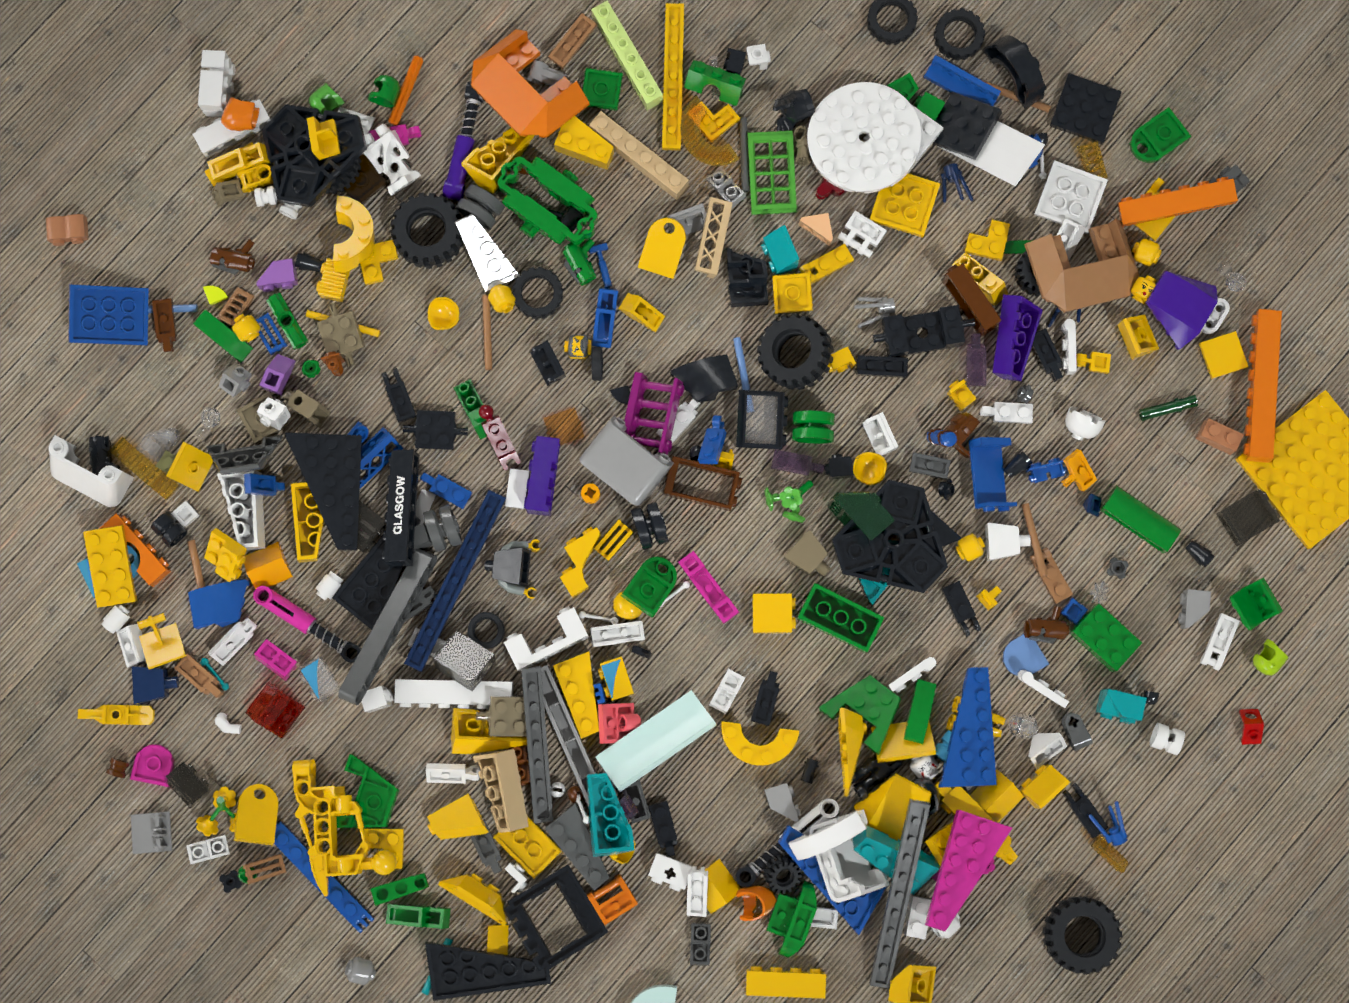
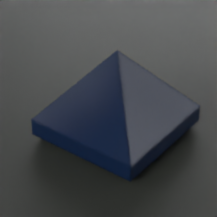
(1092, 504)

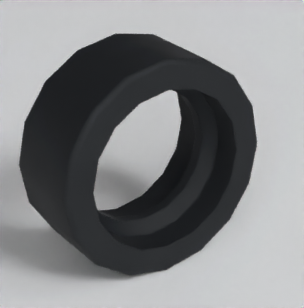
(486, 615)

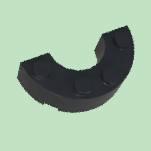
(1021, 67)

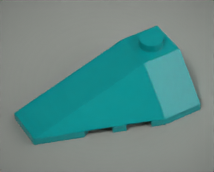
(608, 824)

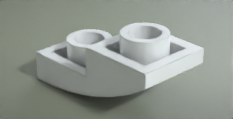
(207, 849)

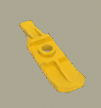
(127, 714)

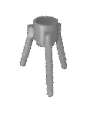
(884, 304)

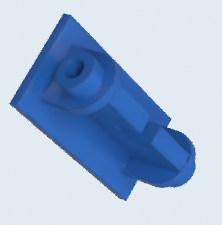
(1039, 471)

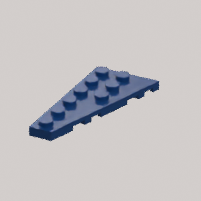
(971, 743)

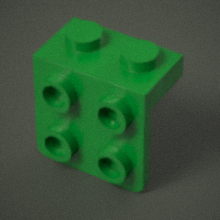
(1255, 603)

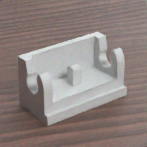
(880, 434)

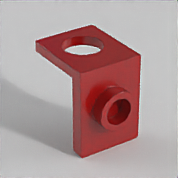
(1252, 728)

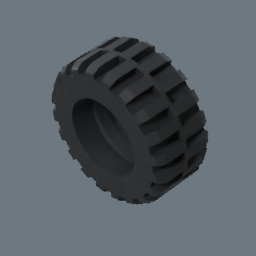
(414, 210)
(775, 339)
(1108, 935)

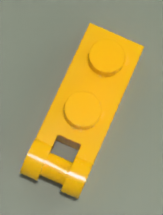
(828, 263)

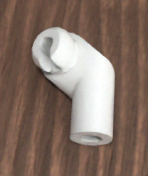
(225, 726)

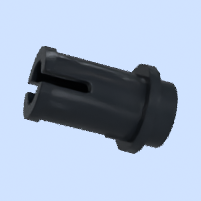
(809, 770)

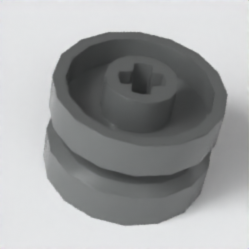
(481, 205)
(442, 528)

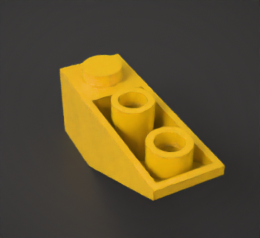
(989, 283)

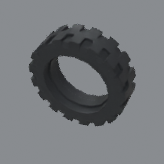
(964, 16)
(894, 37)
(541, 273)

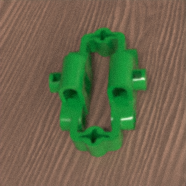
(559, 186)

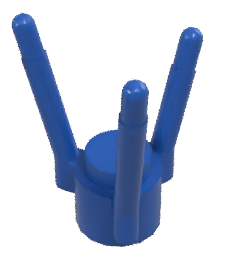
(1117, 833)

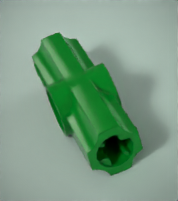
(282, 311)

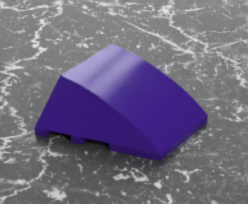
(1182, 306)

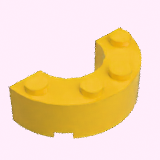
(361, 243)
(755, 754)

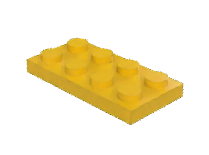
(110, 566)

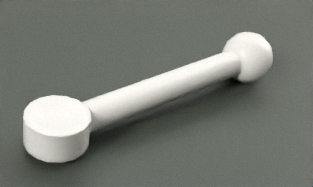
(686, 584)
(582, 614)

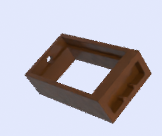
(971, 299)
(704, 467)

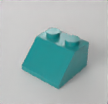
(780, 251)

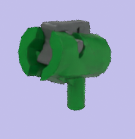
(577, 262)

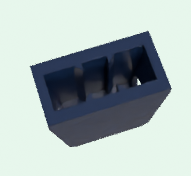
(151, 684)

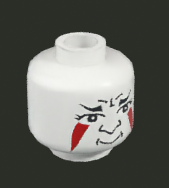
(924, 767)

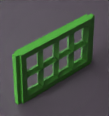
(771, 137)

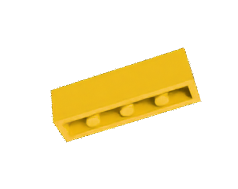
(785, 983)

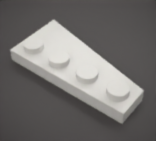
(485, 255)

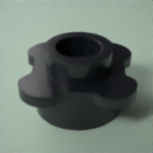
(946, 489)
(236, 883)

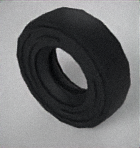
(597, 363)

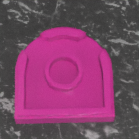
(152, 765)

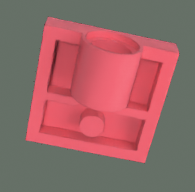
(616, 721)

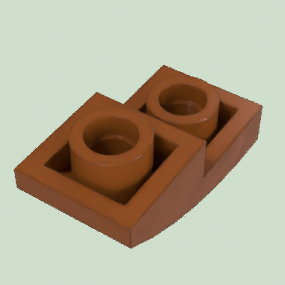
(522, 763)

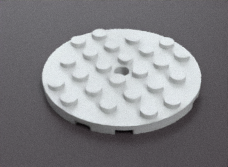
(859, 164)

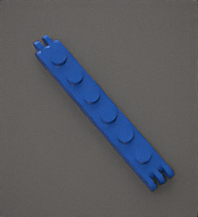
(337, 893)

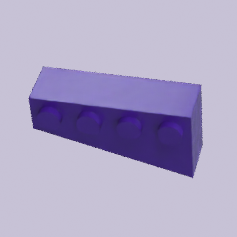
(1015, 336)

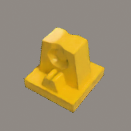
(987, 598)

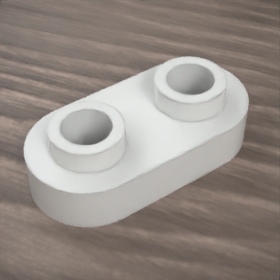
(1216, 318)

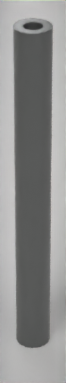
(744, 155)

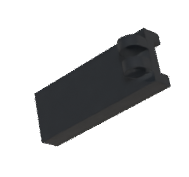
(881, 366)

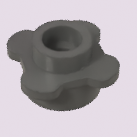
(1024, 394)
(1123, 565)

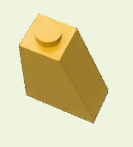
(457, 820)

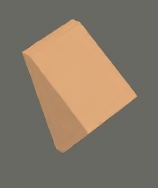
(818, 226)

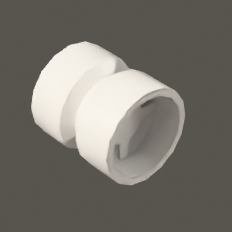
(1160, 737)

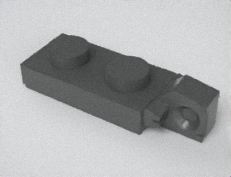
(488, 850)

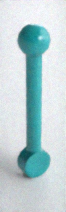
(205, 662)

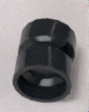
(170, 531)

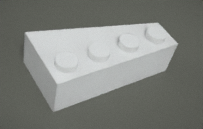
(245, 511)

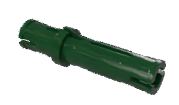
(1176, 405)

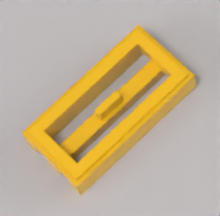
(619, 545)

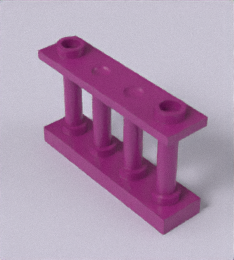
(637, 402)

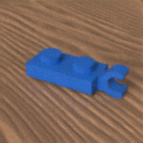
(713, 442)
(262, 485)
(448, 490)

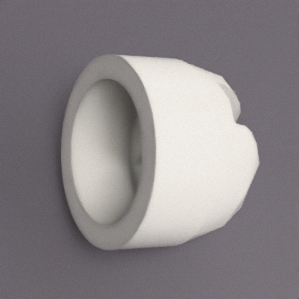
(557, 785)

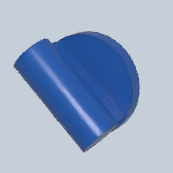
(359, 429)

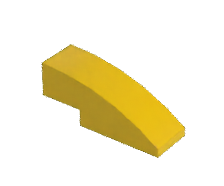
(238, 160)

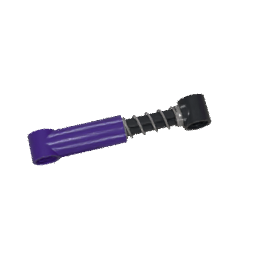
(455, 183)

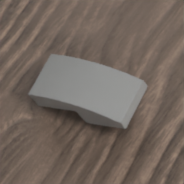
(725, 186)

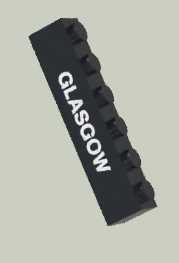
(401, 508)

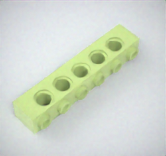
(627, 55)

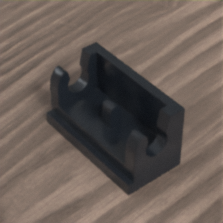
(547, 363)

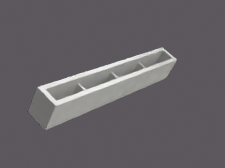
(566, 731)

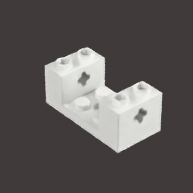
(522, 654)

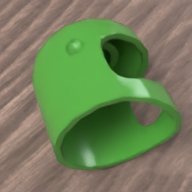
(325, 99)

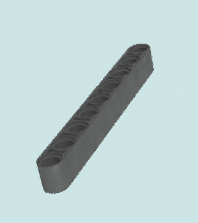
(387, 627)

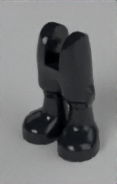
(879, 772)

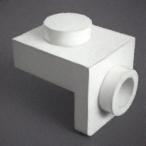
(758, 55)
(516, 872)

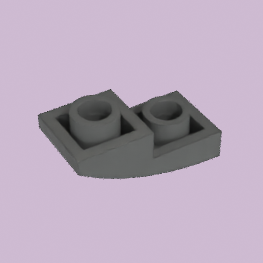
(700, 944)

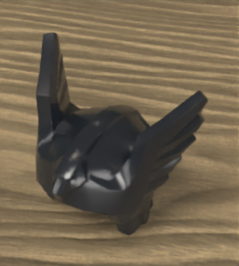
(794, 107)

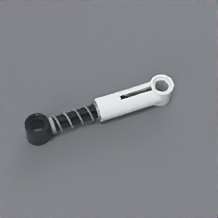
(757, 866)

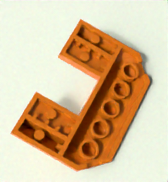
(514, 99)

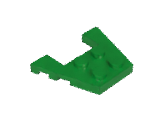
(872, 702)
(374, 796)

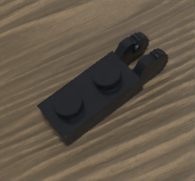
(399, 397)
(960, 606)
(1082, 809)

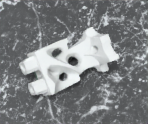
(385, 148)

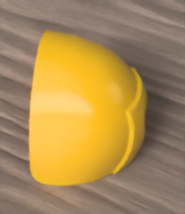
(443, 313)
(870, 468)

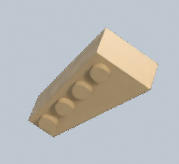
(503, 789)

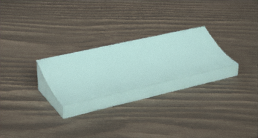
(655, 741)

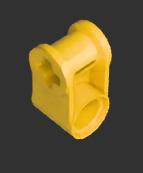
(252, 178)

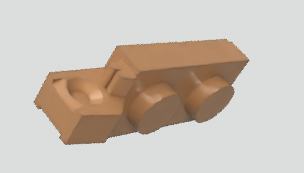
(199, 676)

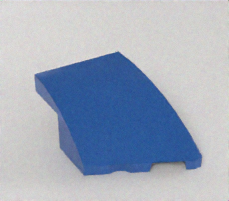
(218, 603)

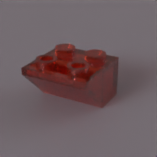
(274, 710)

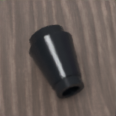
(308, 263)
(1018, 464)
(1200, 554)

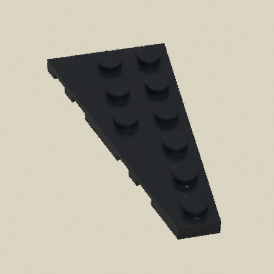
(470, 972)

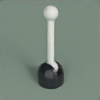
(1044, 139)

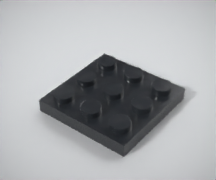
(1085, 108)
(965, 125)

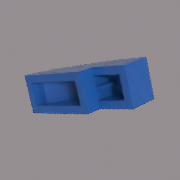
(605, 317)

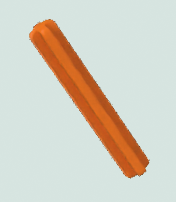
(405, 90)

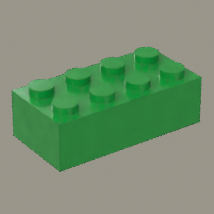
(840, 618)

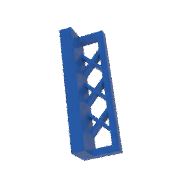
(959, 81)
(376, 447)

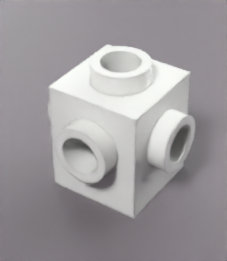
(273, 413)

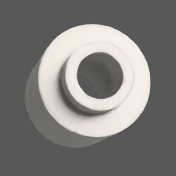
(328, 585)
(116, 618)

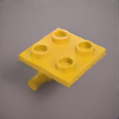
(162, 644)

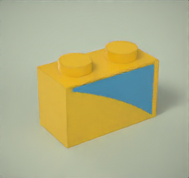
(616, 679)

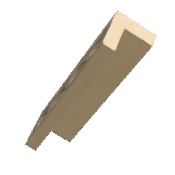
(718, 240)

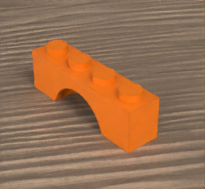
(151, 567)

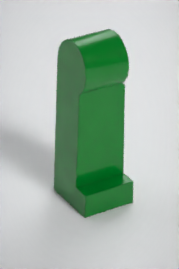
(399, 888)

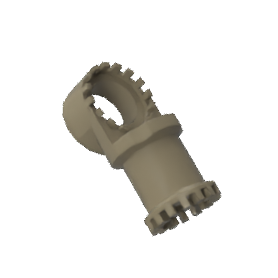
(803, 155)

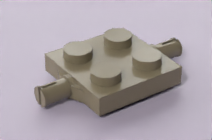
(341, 333)
(505, 716)

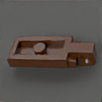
(164, 323)

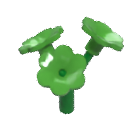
(791, 499)

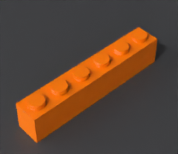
(1177, 202)

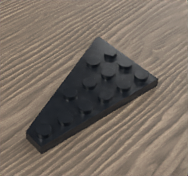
(333, 475)

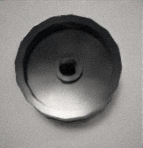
(651, 525)

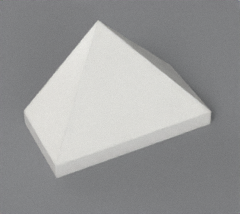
(1044, 747)

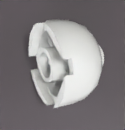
(1083, 423)

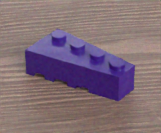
(543, 476)

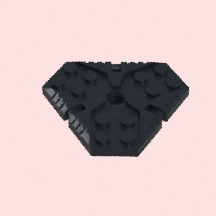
(303, 176)
(913, 561)

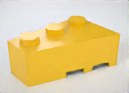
(583, 144)

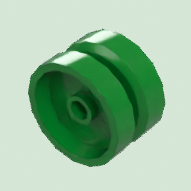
(813, 427)

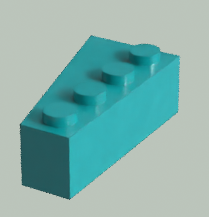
(882, 853)

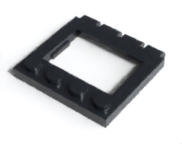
(579, 905)

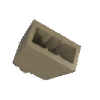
(306, 407)
(808, 555)

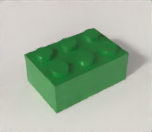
(1105, 638)

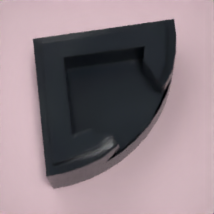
(621, 394)
(641, 652)

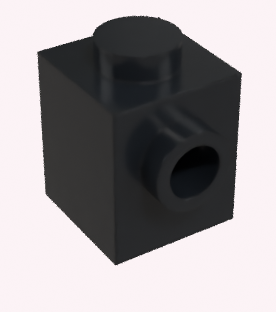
(839, 467)

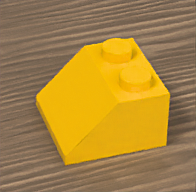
(1043, 786)

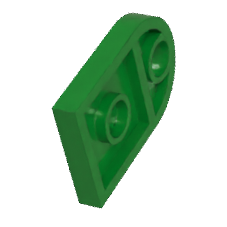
(1159, 136)
(650, 586)

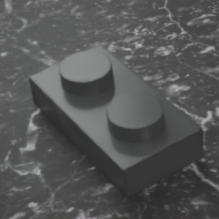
(929, 465)

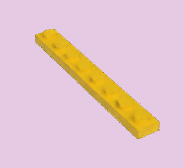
(673, 76)

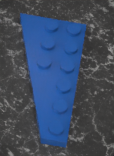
(855, 910)

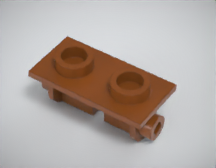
(334, 362)

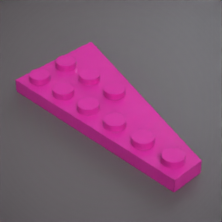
(966, 857)

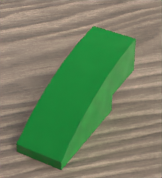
(222, 336)
(919, 711)
(418, 916)

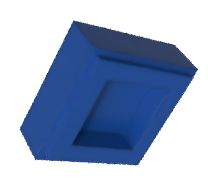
(1074, 611)

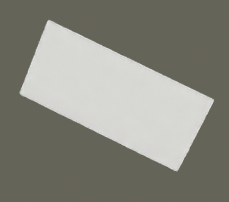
(1006, 153)

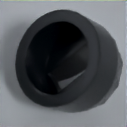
(694, 452)
(1152, 697)

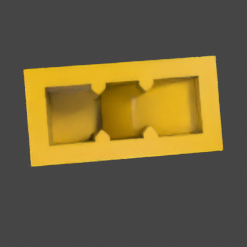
(641, 311)

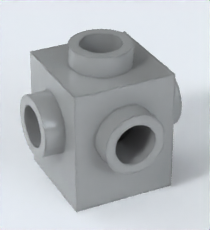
(235, 380)

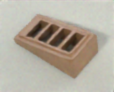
(230, 303)

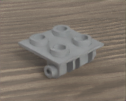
(151, 832)

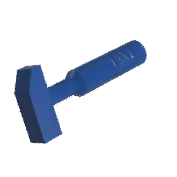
(602, 263)

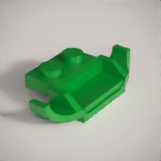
(793, 918)

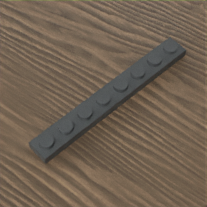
(537, 744)

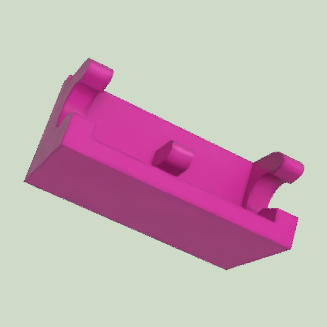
(275, 659)

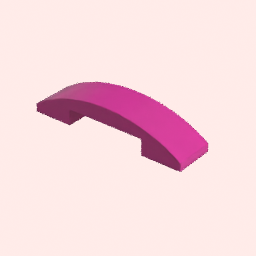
(708, 587)

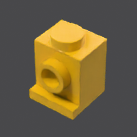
(841, 361)

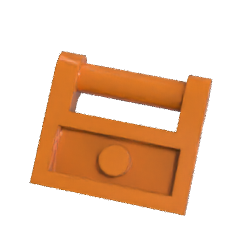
(615, 905)

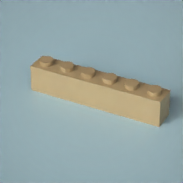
(640, 156)

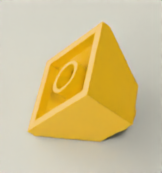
(913, 985)

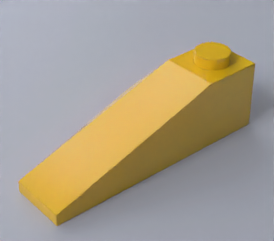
(486, 163)
(851, 733)
(473, 737)

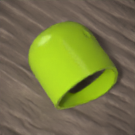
(1270, 659)

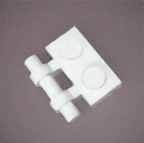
(865, 229)

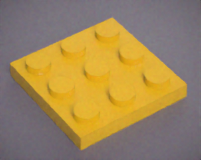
(906, 205)

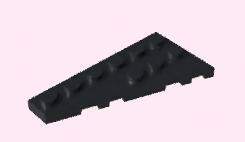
(369, 586)

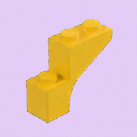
(579, 552)

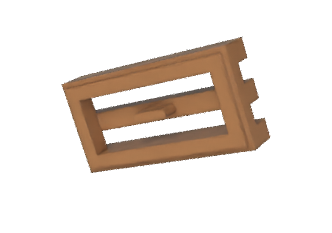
(249, 873)

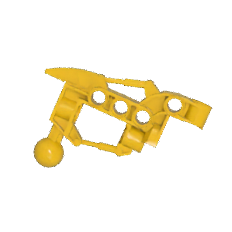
(339, 804)

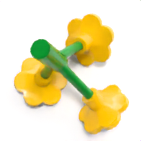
(222, 801)

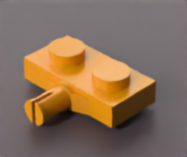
(1079, 471)

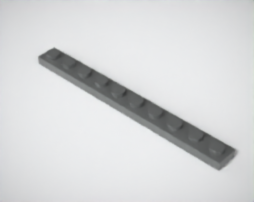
(899, 893)

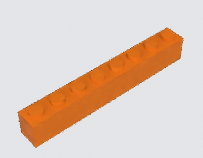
(1263, 387)

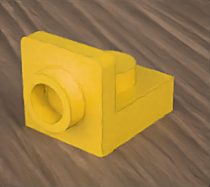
(960, 394)

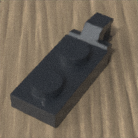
(1047, 354)
(766, 700)
(664, 826)

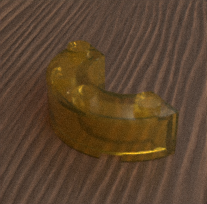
(696, 144)

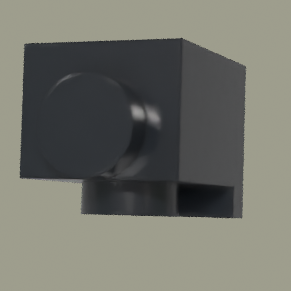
(735, 61)

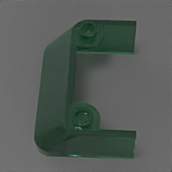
(863, 510)

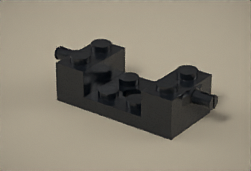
(943, 330)

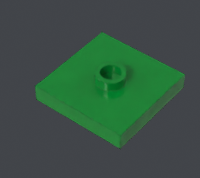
(602, 88)

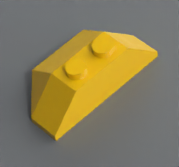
(477, 894)

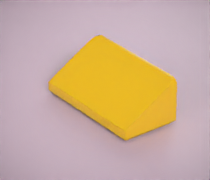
(498, 939)

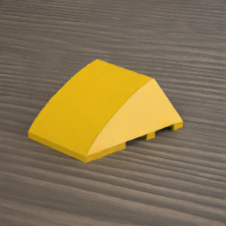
(889, 804)

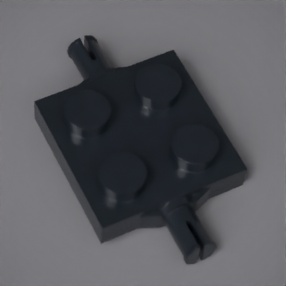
(435, 430)

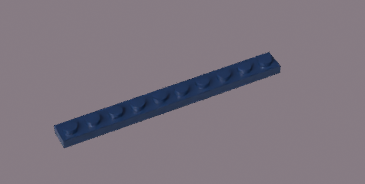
(455, 581)

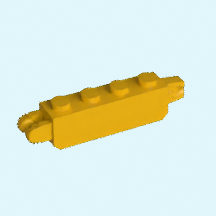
(958, 799)

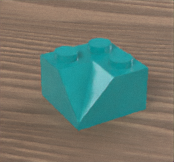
(1120, 705)

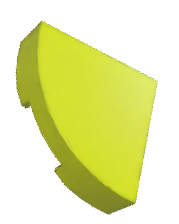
(214, 294)

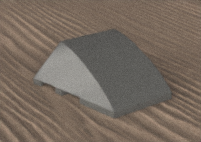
(243, 458)

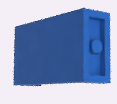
(989, 473)

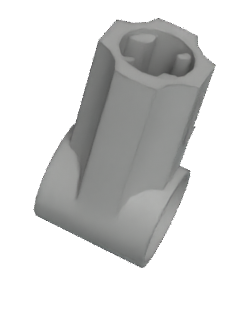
(542, 74)

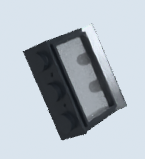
(761, 419)

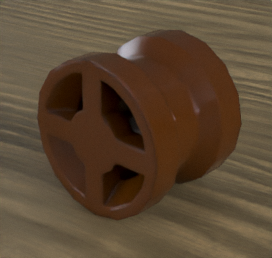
(117, 768)

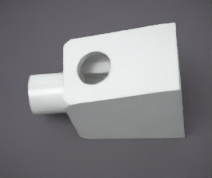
(1003, 541)

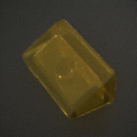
(1109, 854)

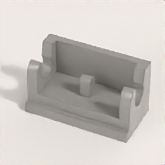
(691, 219)

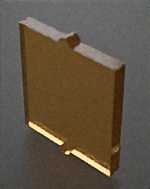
(564, 426)

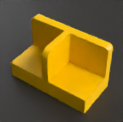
(323, 138)

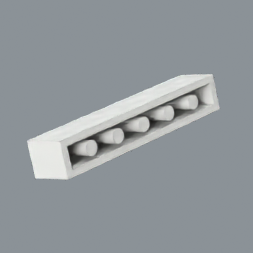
(448, 692)

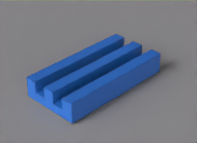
(277, 347)
(600, 694)

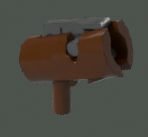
(231, 260)
(1046, 629)

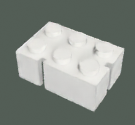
(215, 83)

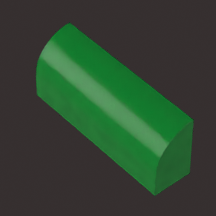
(1140, 520)

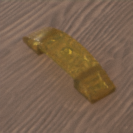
(144, 468)

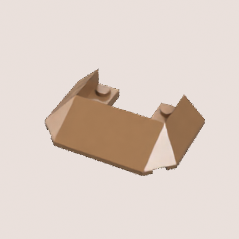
(1086, 284)

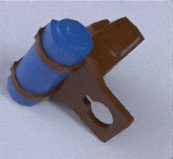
(955, 433)

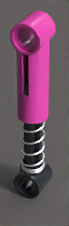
(304, 621)

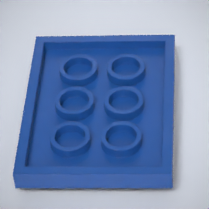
(108, 315)

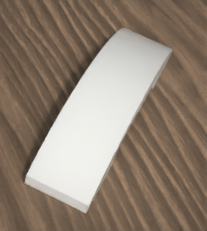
(828, 837)

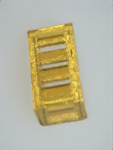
(1096, 151)

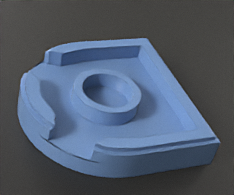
(1023, 655)

